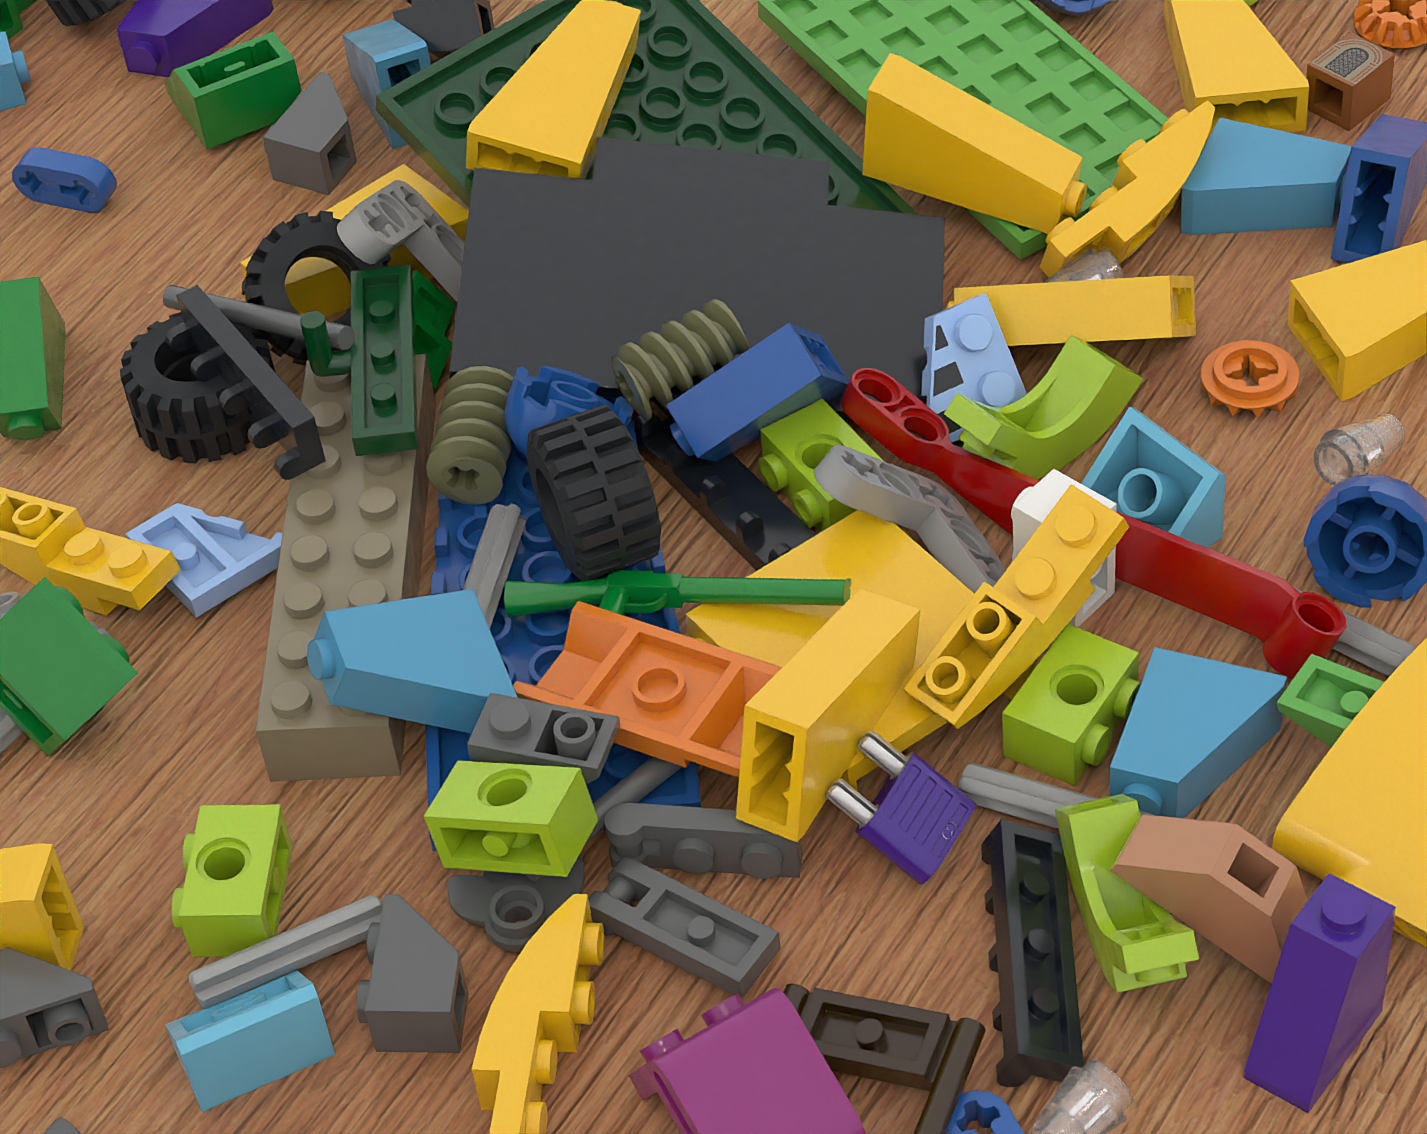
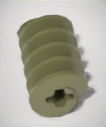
(677, 356)
(471, 436)

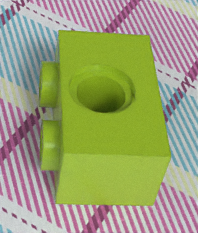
(793, 451)
(1071, 705)
(511, 818)
(233, 878)

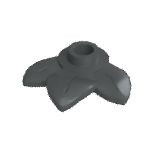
(505, 898)

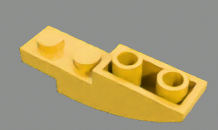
(1140, 195)
(93, 565)
(1022, 614)
(536, 1017)

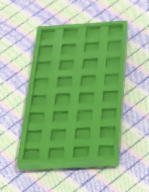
(993, 51)

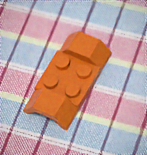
(668, 689)

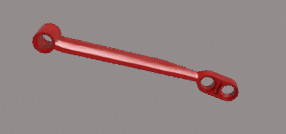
(1147, 557)

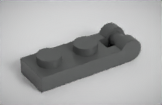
(698, 841)
(684, 926)

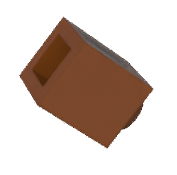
(1349, 81)

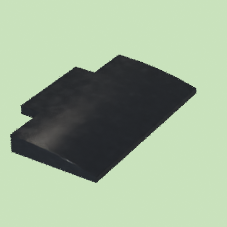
(586, 265)

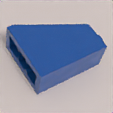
(1381, 188)
(755, 391)

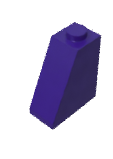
(173, 33)
(1322, 992)

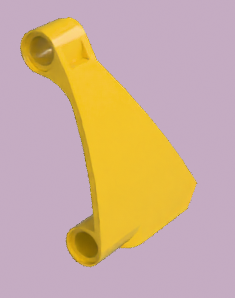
(1368, 802)

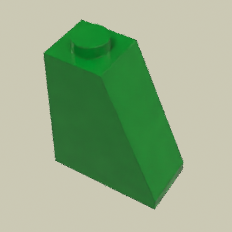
(30, 360)

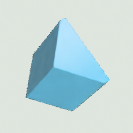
(1159, 481)
(251, 1039)

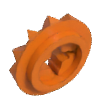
(1384, 25)
(1266, 364)

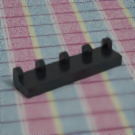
(250, 381)
(724, 495)
(1032, 954)

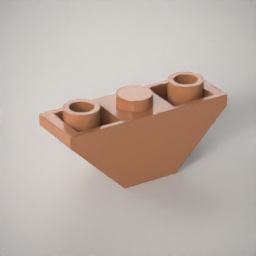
(1217, 884)

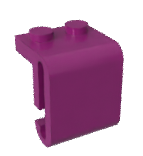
(747, 1074)

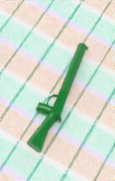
(648, 592)

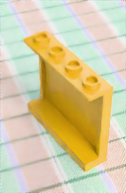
(876, 559)

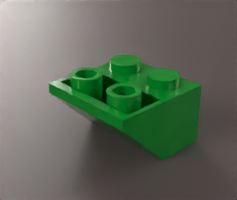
(236, 89)
(56, 666)

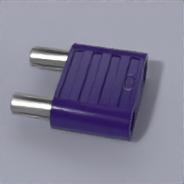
(912, 815)

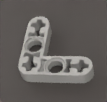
(404, 217)
(915, 504)

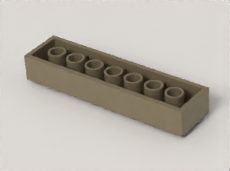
(345, 544)

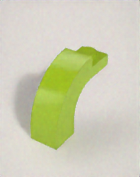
(1056, 418)
(1128, 932)

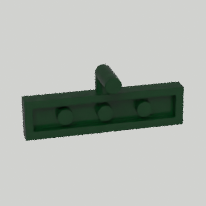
(379, 360)

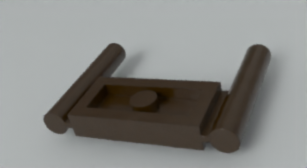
(893, 1046)

